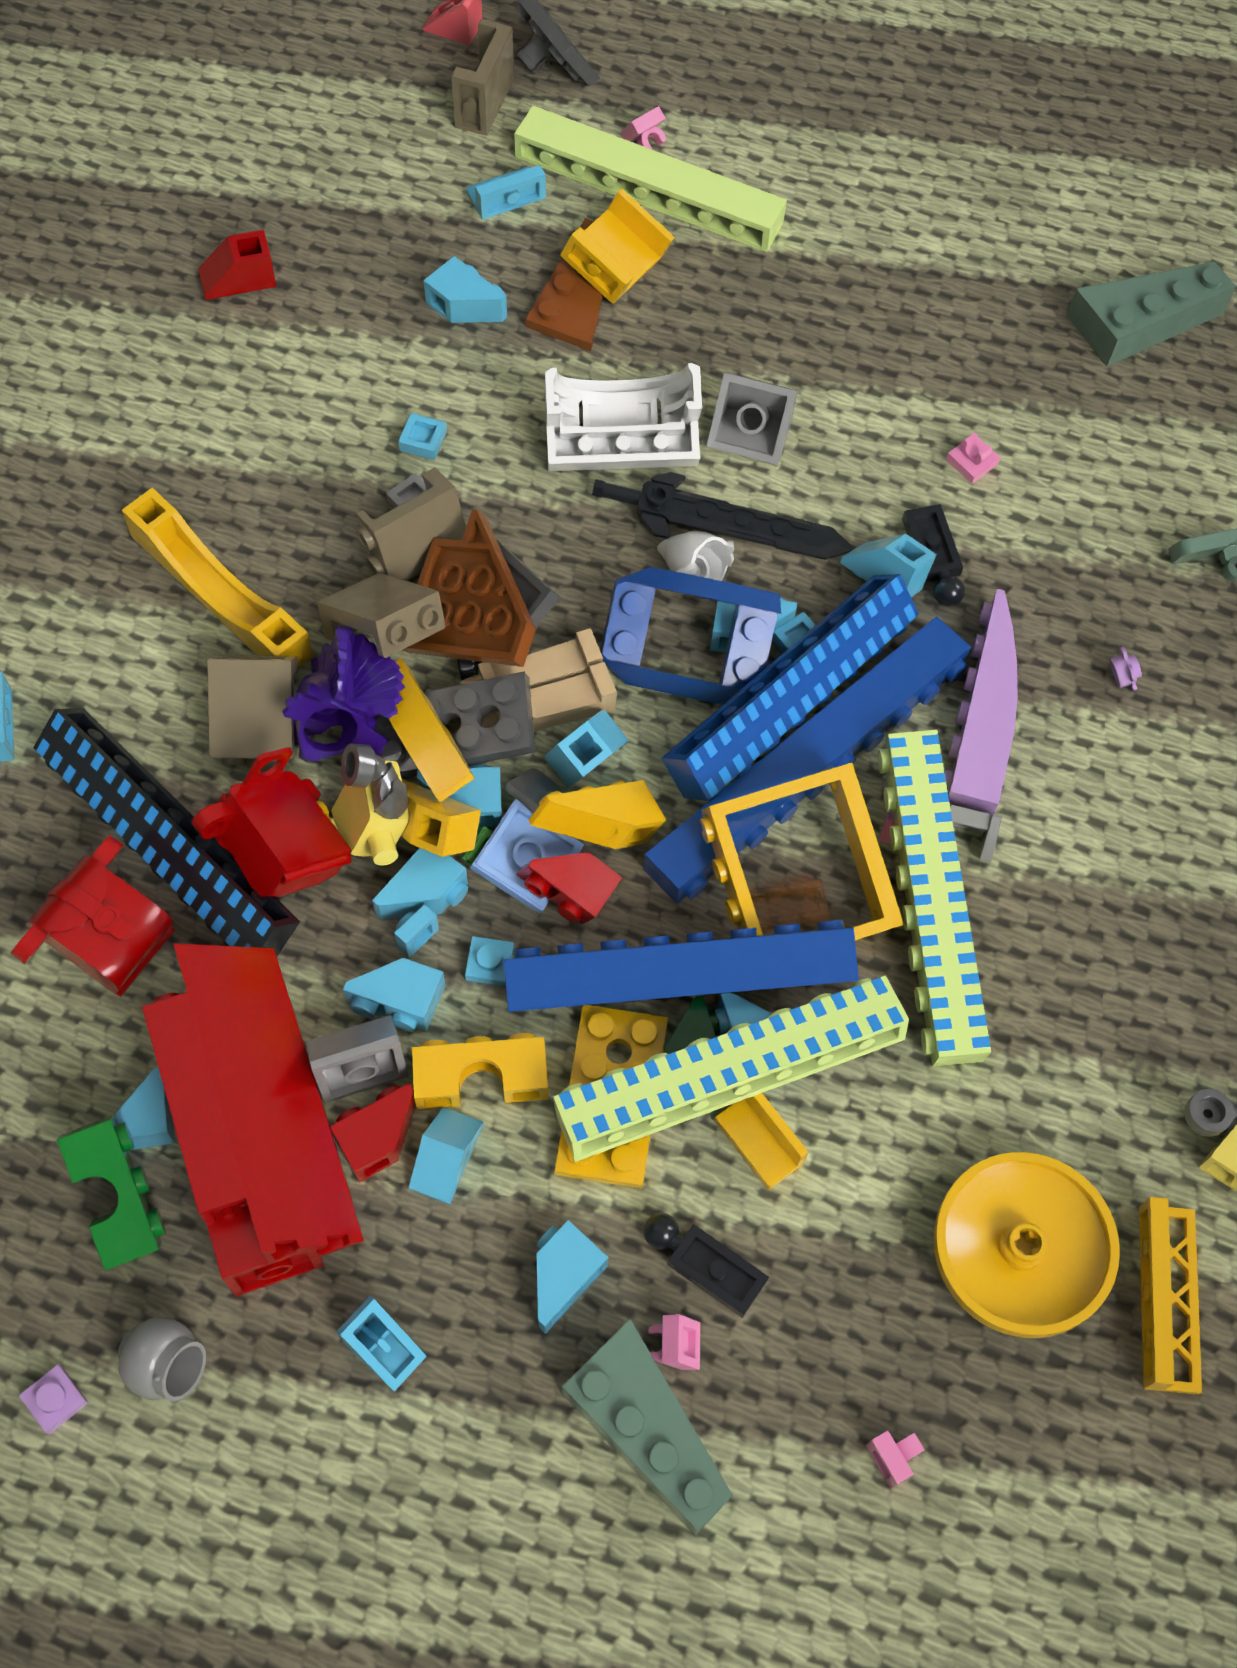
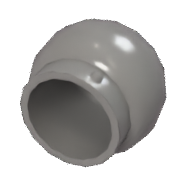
(161, 1360)

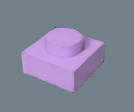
(53, 1399)

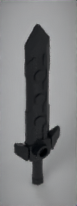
(663, 504)

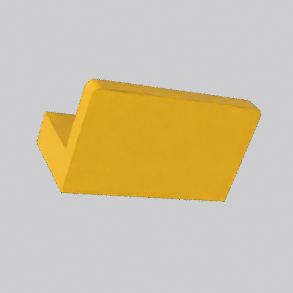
(762, 1139)

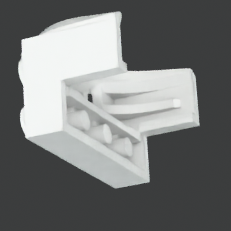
(622, 421)

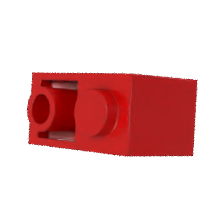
(238, 266)
(572, 882)
(376, 1134)

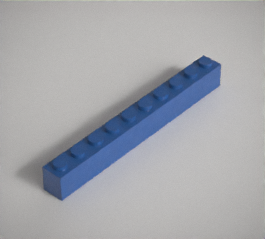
(826, 741)

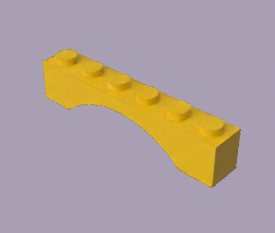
(176, 547)

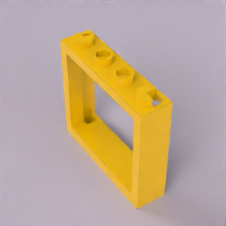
(857, 830)

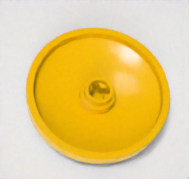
(1026, 1245)

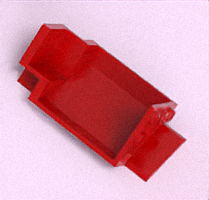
(250, 1117)

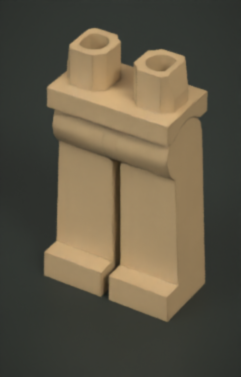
(565, 682)

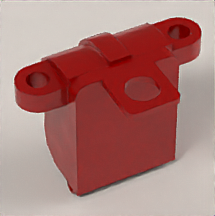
(275, 829)
(98, 922)

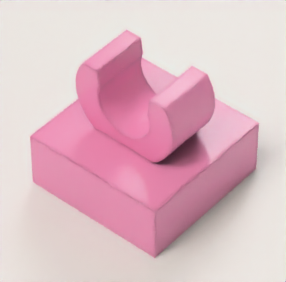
(646, 127)
(973, 458)
(679, 1342)
(893, 1456)

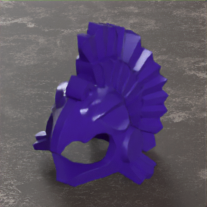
(344, 690)

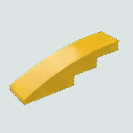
(428, 740)

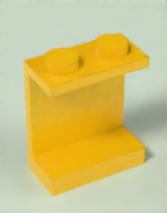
(617, 247)

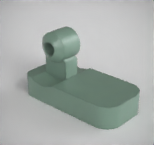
(1207, 546)

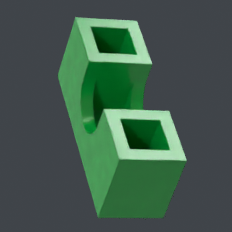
(103, 1152)

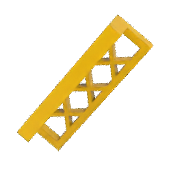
(1158, 1297)

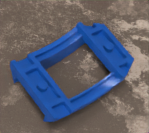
(747, 642)

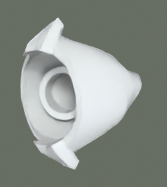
(698, 554)

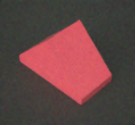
(455, 20)

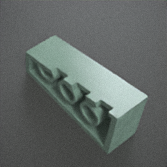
(1148, 309)
(644, 1423)

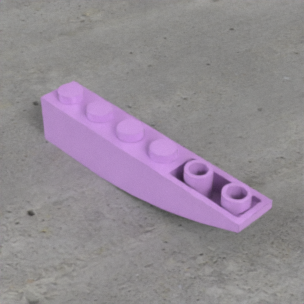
(988, 716)

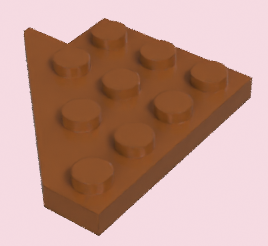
(477, 598)

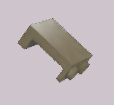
(481, 93)
(403, 536)
(387, 608)
(248, 705)

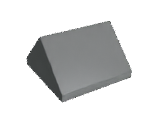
(752, 418)
(357, 1059)

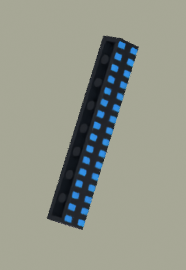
(161, 831)

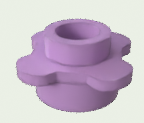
(1125, 669)

